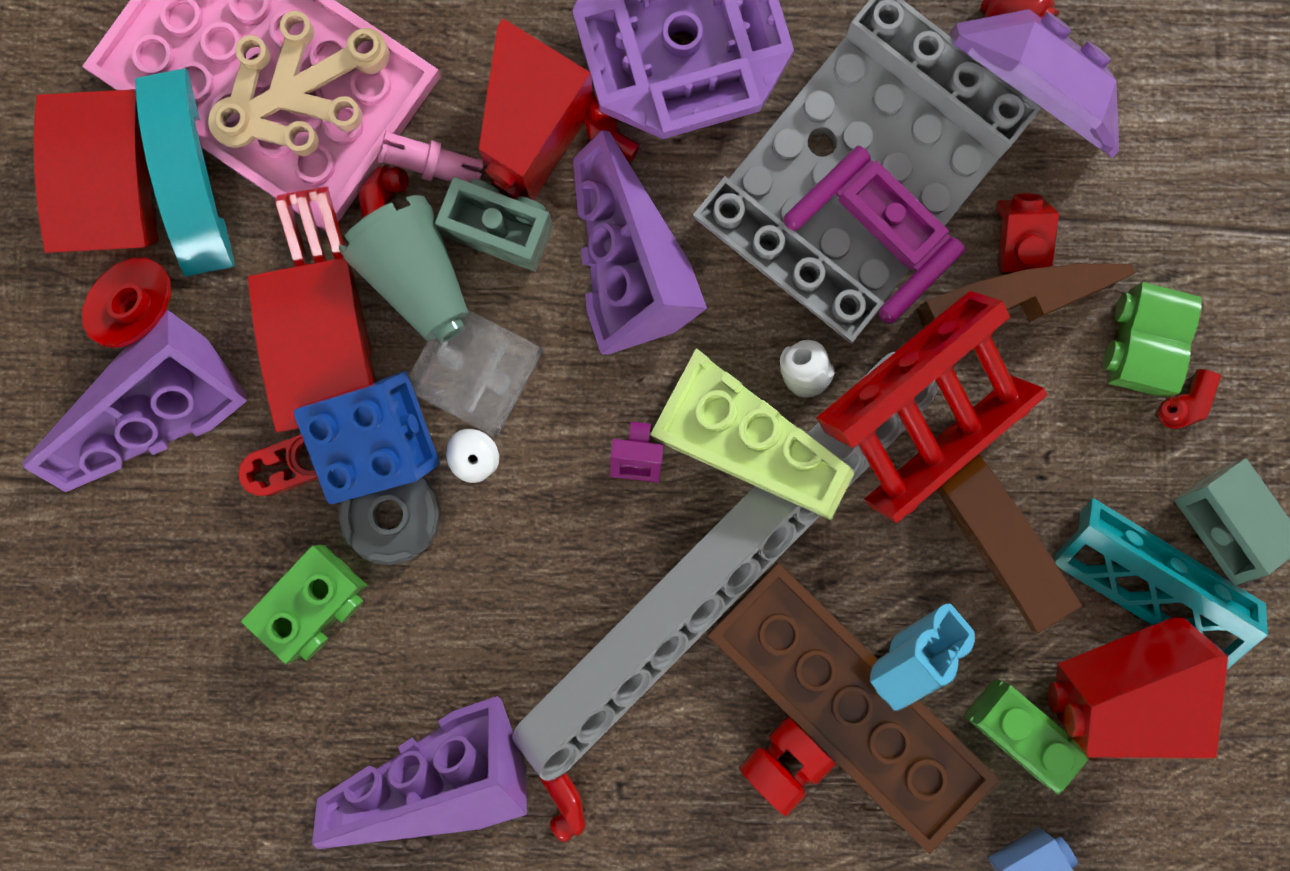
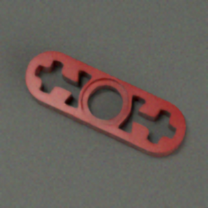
(272, 456)

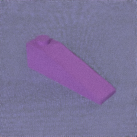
(445, 783)

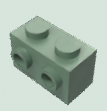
(495, 223)
(1241, 517)

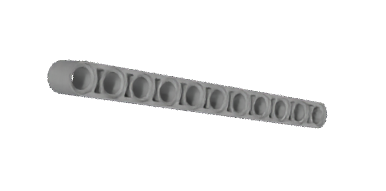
(676, 615)

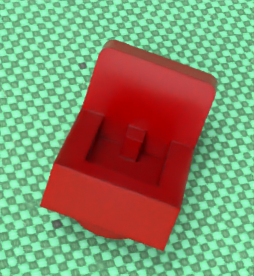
(1026, 232)

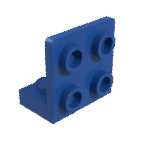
(367, 439)

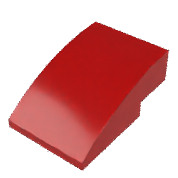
(92, 172)
(309, 336)

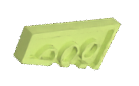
(743, 436)

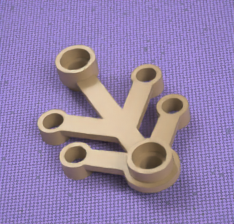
(291, 90)

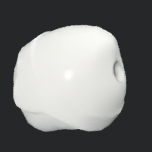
(806, 368)
(467, 443)

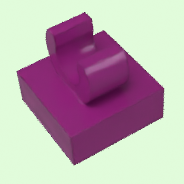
(636, 456)

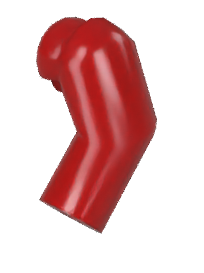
(598, 121)
(381, 187)
(1192, 406)
(569, 803)

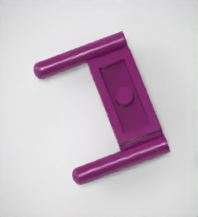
(889, 216)

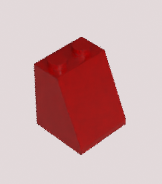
(530, 111)
(1144, 694)

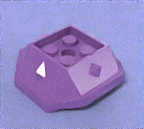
(677, 87)

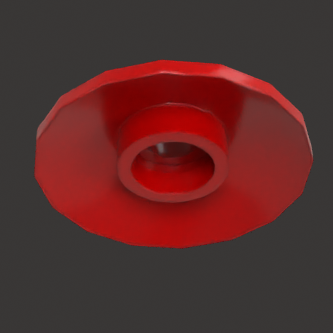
(126, 302)

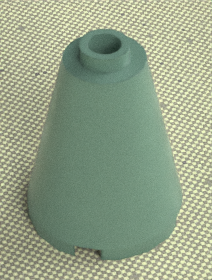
(409, 267)

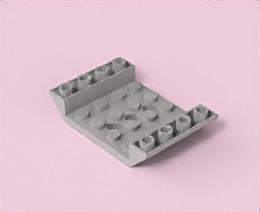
(916, 110)

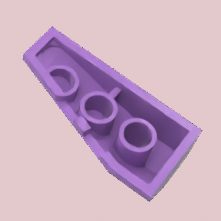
(636, 265)
(139, 403)

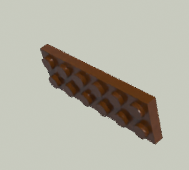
(824, 685)

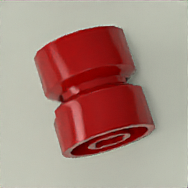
(774, 779)

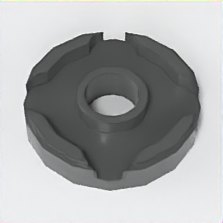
(408, 539)

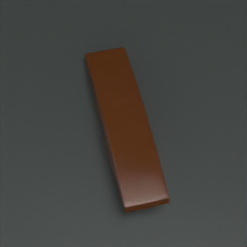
(1036, 290)
(1008, 545)

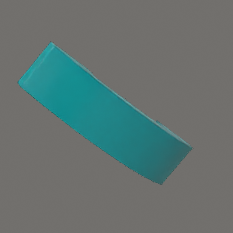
(179, 172)

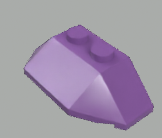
(1048, 69)

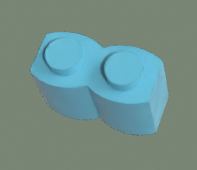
(922, 657)

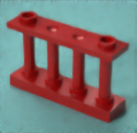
(909, 371)

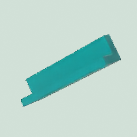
(1164, 568)

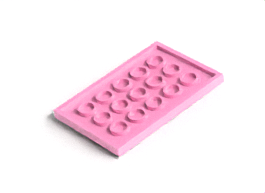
(203, 38)

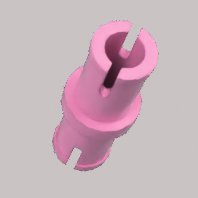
(428, 159)

